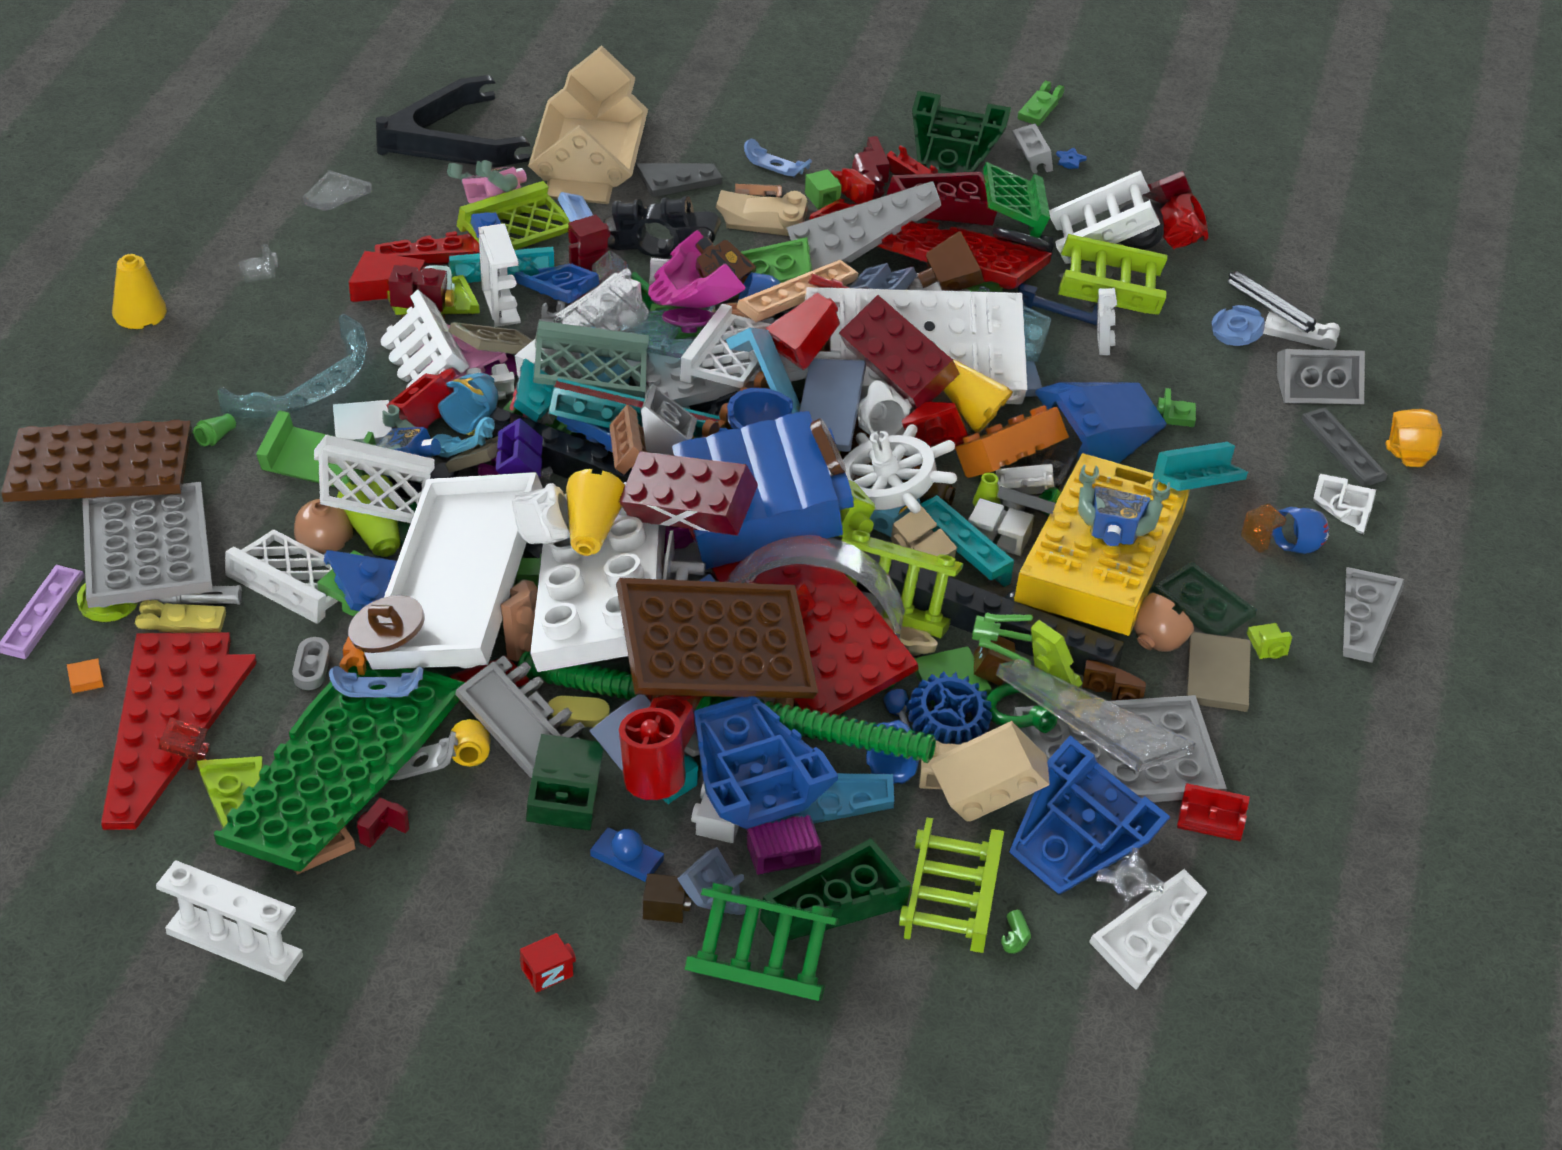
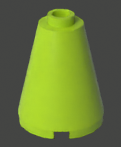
(377, 532)

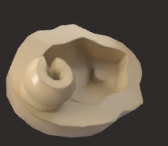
(915, 640)

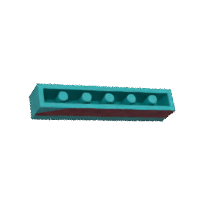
(602, 406)

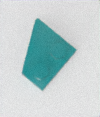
(531, 397)

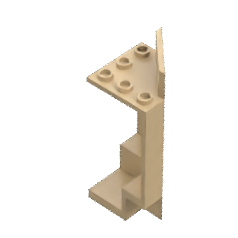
(590, 131)

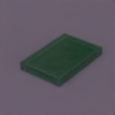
(1205, 600)

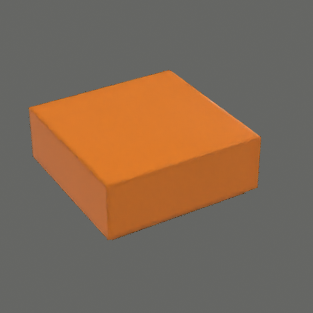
(85, 675)

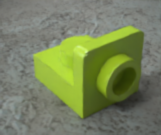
(1269, 641)

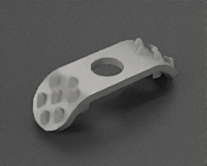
(438, 757)

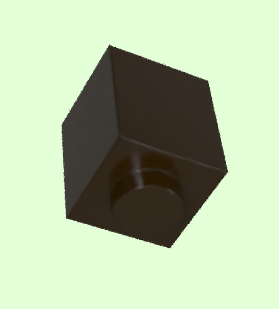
(665, 899)

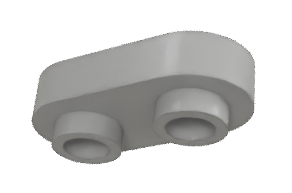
(310, 670)

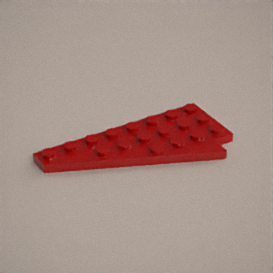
(168, 677)

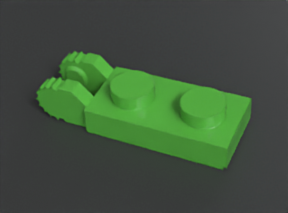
(1041, 104)

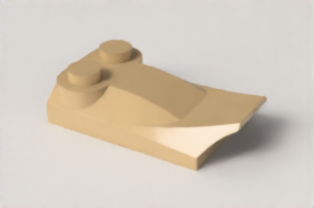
(762, 213)

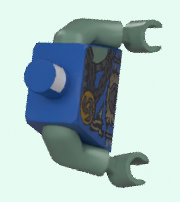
(406, 436)
(1117, 514)

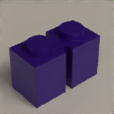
(519, 449)

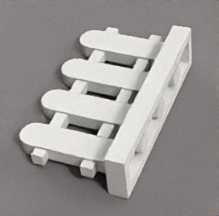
(428, 324)

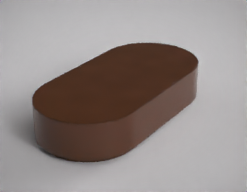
(827, 447)

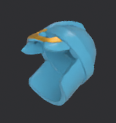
(472, 400)

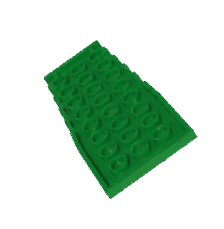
(333, 767)

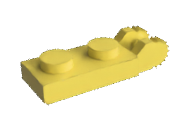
(180, 617)

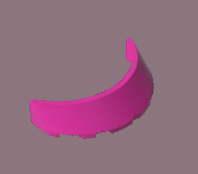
(680, 284)

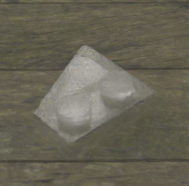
(335, 190)

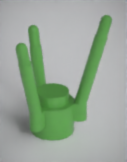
(987, 630)

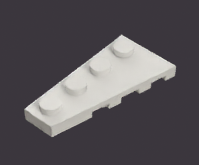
(1147, 929)

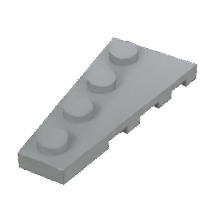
(1368, 610)

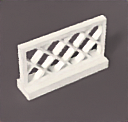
(711, 341)
(375, 462)
(281, 585)

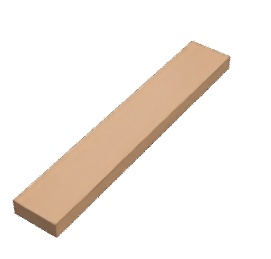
(792, 292)

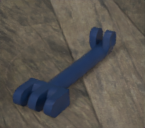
(1030, 299)

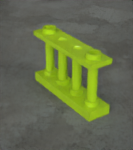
(1128, 295)
(945, 566)
(978, 902)

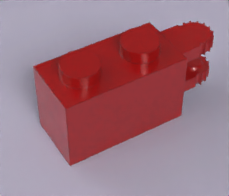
(421, 399)

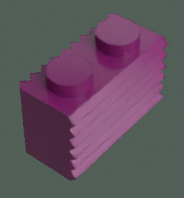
(783, 844)

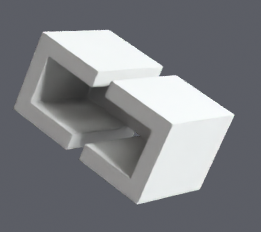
(1012, 524)

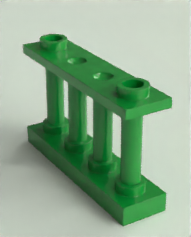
(773, 975)

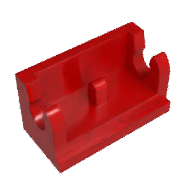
(906, 165)
(1213, 812)

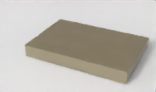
(490, 338)
(1219, 671)

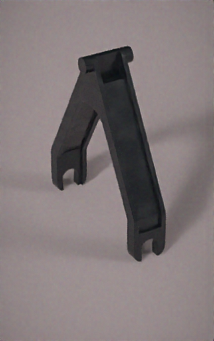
(406, 133)

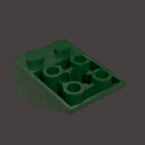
(564, 782)

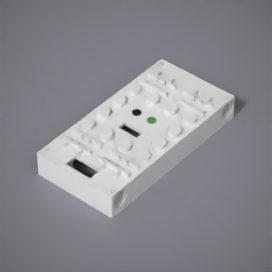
(970, 327)

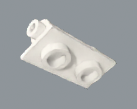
(1026, 478)

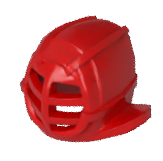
(1182, 222)

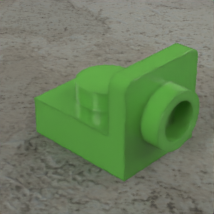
(1176, 412)

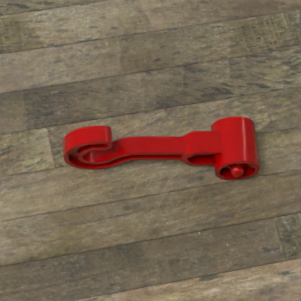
(655, 745)

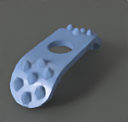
(761, 158)
(355, 686)

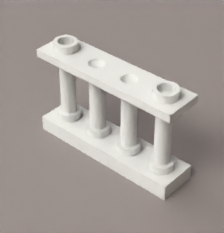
(1119, 225)
(221, 936)

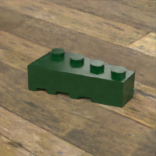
(852, 885)

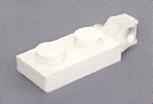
(1106, 318)

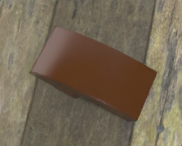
(1107, 678)

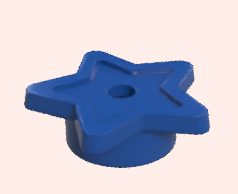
(1070, 159)

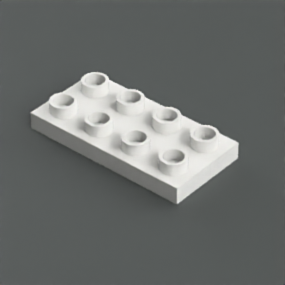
(459, 568)
(578, 596)

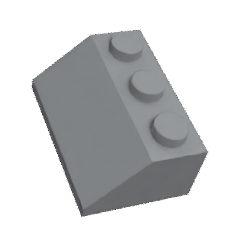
(1321, 376)
(664, 422)

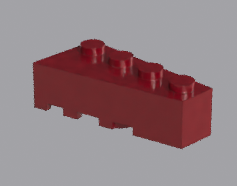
(961, 196)

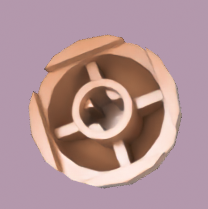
(322, 527)
(1160, 625)

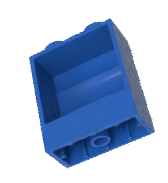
(792, 491)

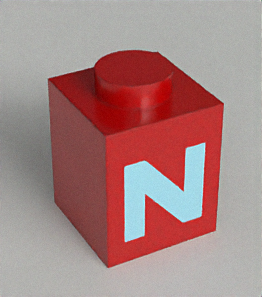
(547, 962)

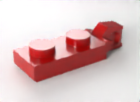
(855, 185)

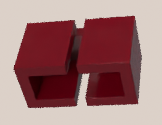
(591, 238)
(407, 280)

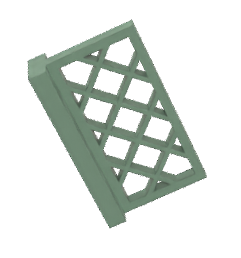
(591, 343)

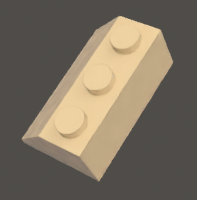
(991, 771)

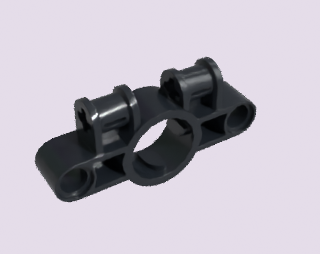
(629, 228)

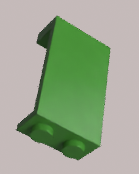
(291, 451)

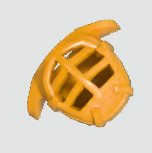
(1414, 436)

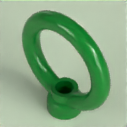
(1037, 717)

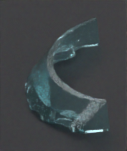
(309, 393)

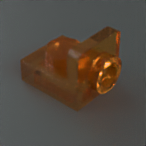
(1260, 524)

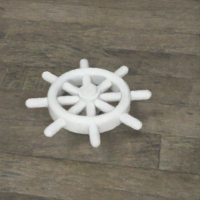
(889, 469)

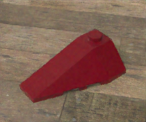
(1164, 189)

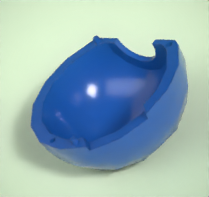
(757, 405)

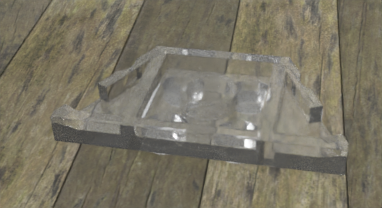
(610, 306)

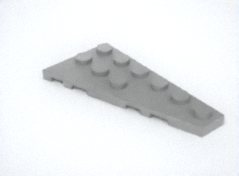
(860, 228)

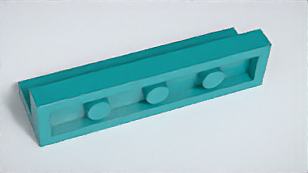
(528, 261)
(1198, 466)
(970, 541)

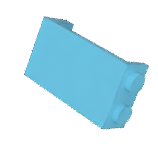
(768, 358)

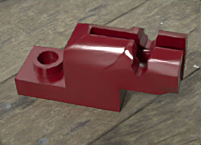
(873, 165)

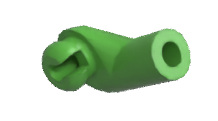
(1018, 936)

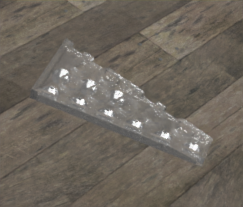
(1116, 730)

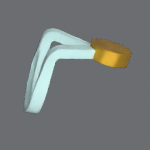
(449, 295)

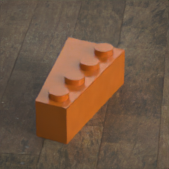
(1008, 443)

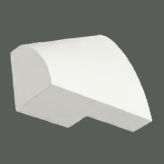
(1345, 501)

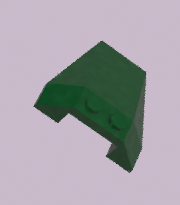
(953, 137)

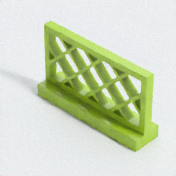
(515, 202)

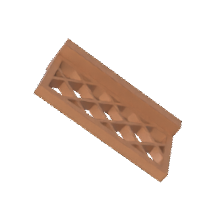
(626, 439)

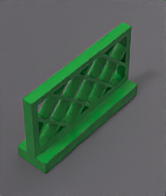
(1017, 197)

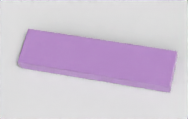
(40, 611)

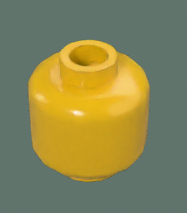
(472, 743)

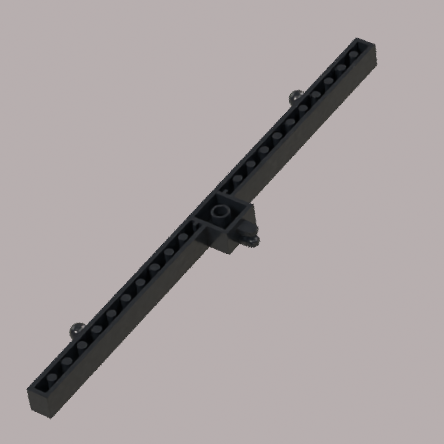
(961, 601)

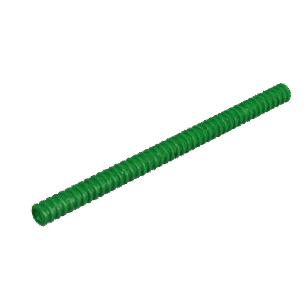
(806, 723)

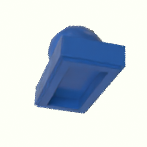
(627, 853)

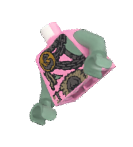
(487, 181)

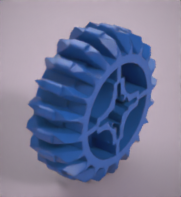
(953, 700)

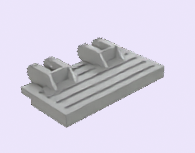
(509, 713)

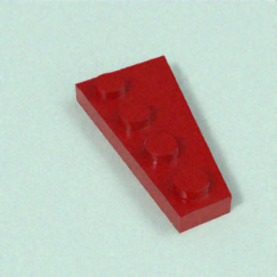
(432, 249)

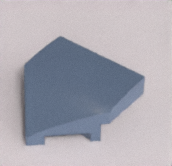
(708, 870)

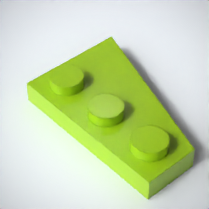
(228, 780)

